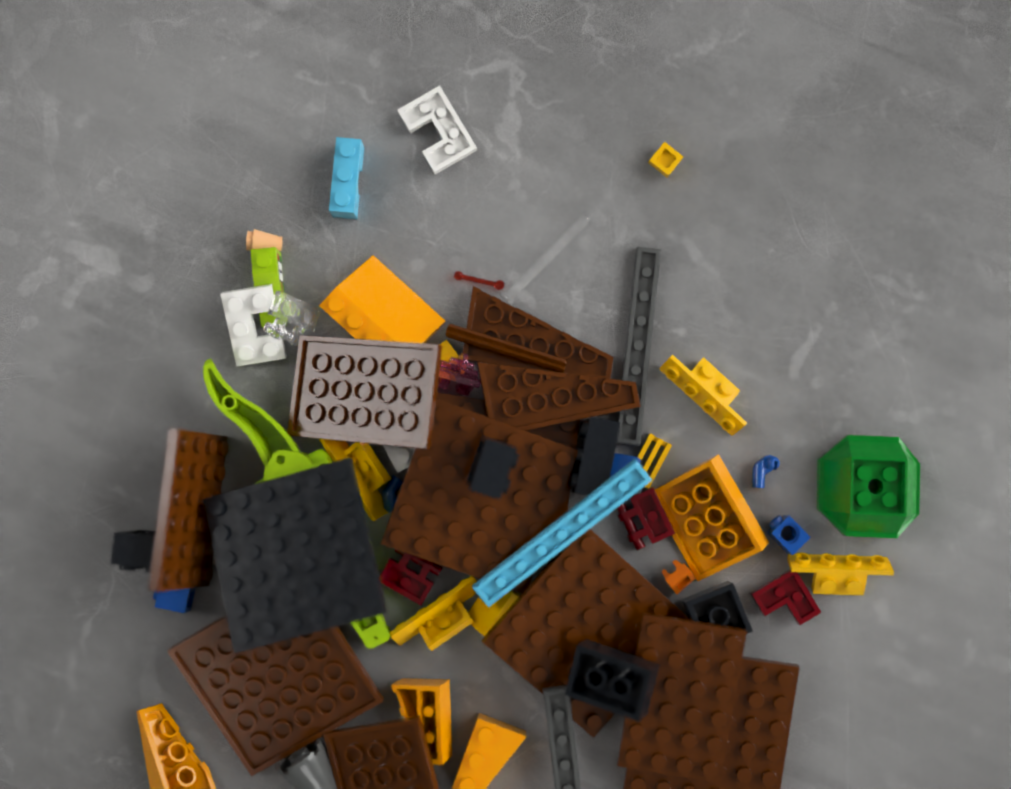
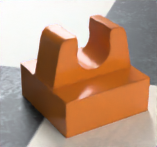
(679, 578)

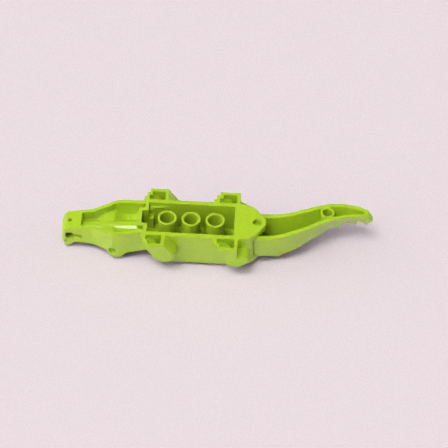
(280, 458)

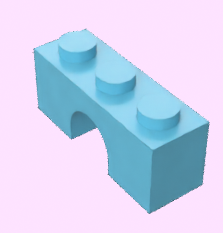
(345, 177)

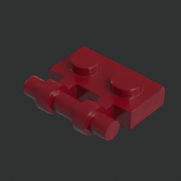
(652, 516)
(407, 581)

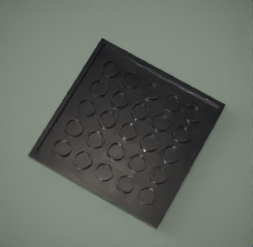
(294, 556)

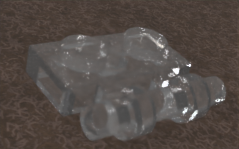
(294, 311)

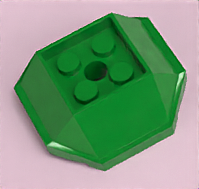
(844, 489)

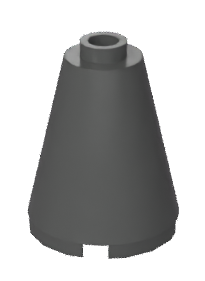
(308, 768)

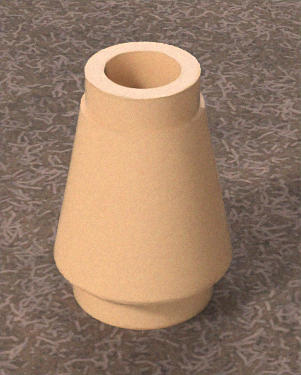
(259, 239)

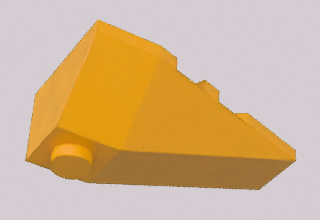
(168, 755)

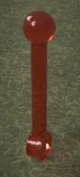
(499, 285)

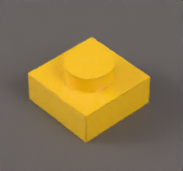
(665, 159)

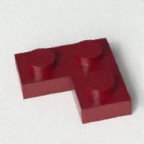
(787, 590)

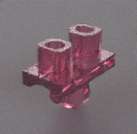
(459, 371)

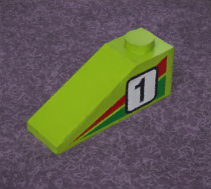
(267, 270)

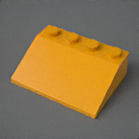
(381, 307)
(710, 518)

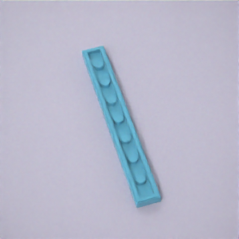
(561, 532)

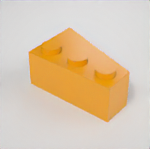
(431, 701)
(487, 752)

